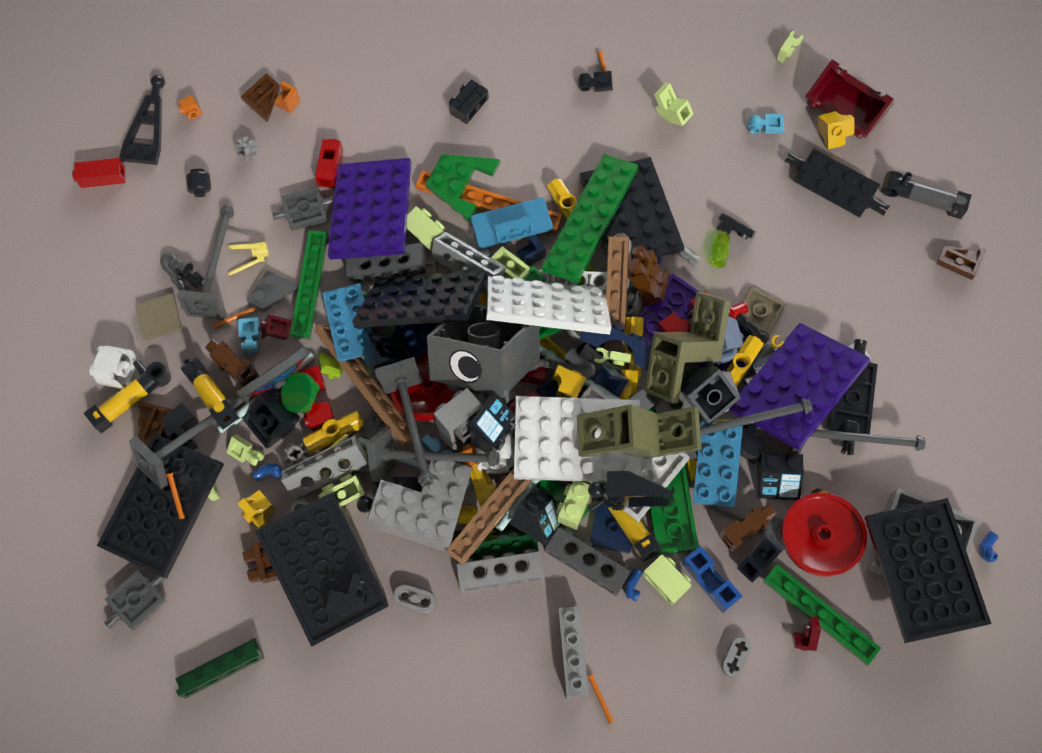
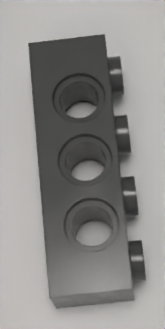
(415, 265)
(611, 583)

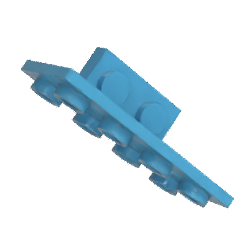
(511, 222)
(341, 309)
(718, 467)

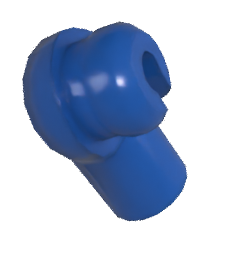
(267, 468)
(986, 547)
(631, 583)

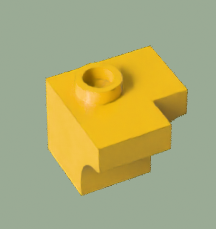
(835, 128)
(568, 382)
(256, 509)

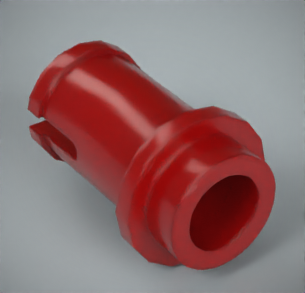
(738, 309)

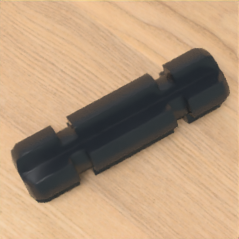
(751, 329)

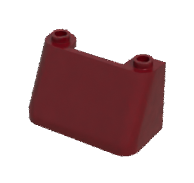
(849, 96)

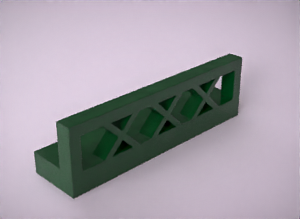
(498, 544)
(219, 668)

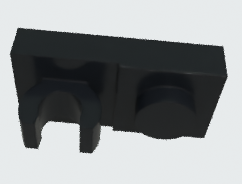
(743, 230)

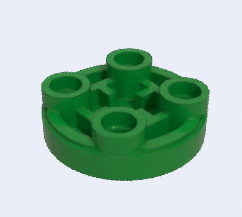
(299, 392)

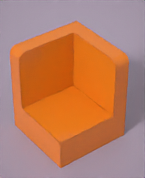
(288, 98)

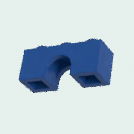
(719, 590)

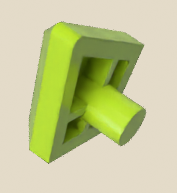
(329, 366)

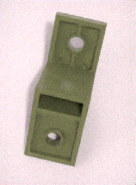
(674, 349)
(638, 432)

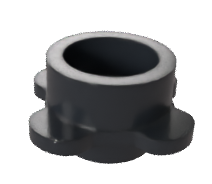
(195, 279)

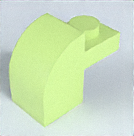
(672, 108)

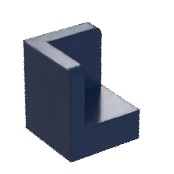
(533, 252)
(612, 379)

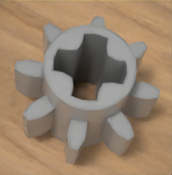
(246, 148)
(294, 450)

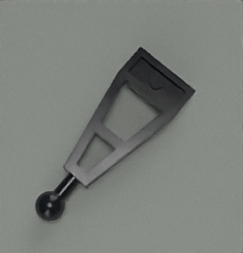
(140, 152)

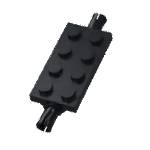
(837, 183)
(855, 407)

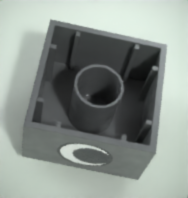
(482, 353)

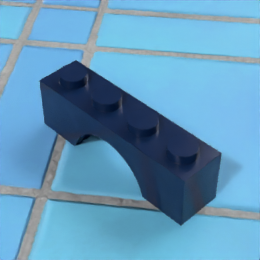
(640, 349)

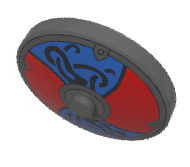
(274, 376)

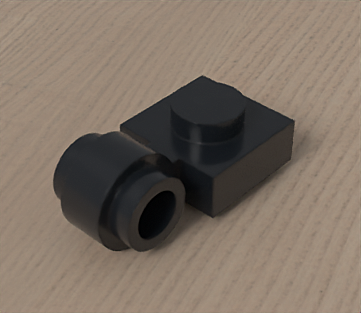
(601, 82)

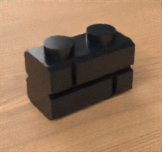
(468, 101)

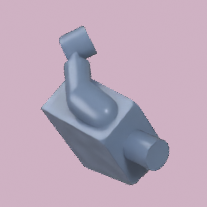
(732, 341)

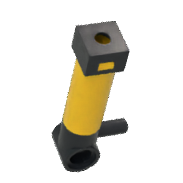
(135, 391)
(209, 392)
(643, 542)

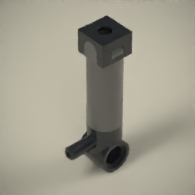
(901, 185)

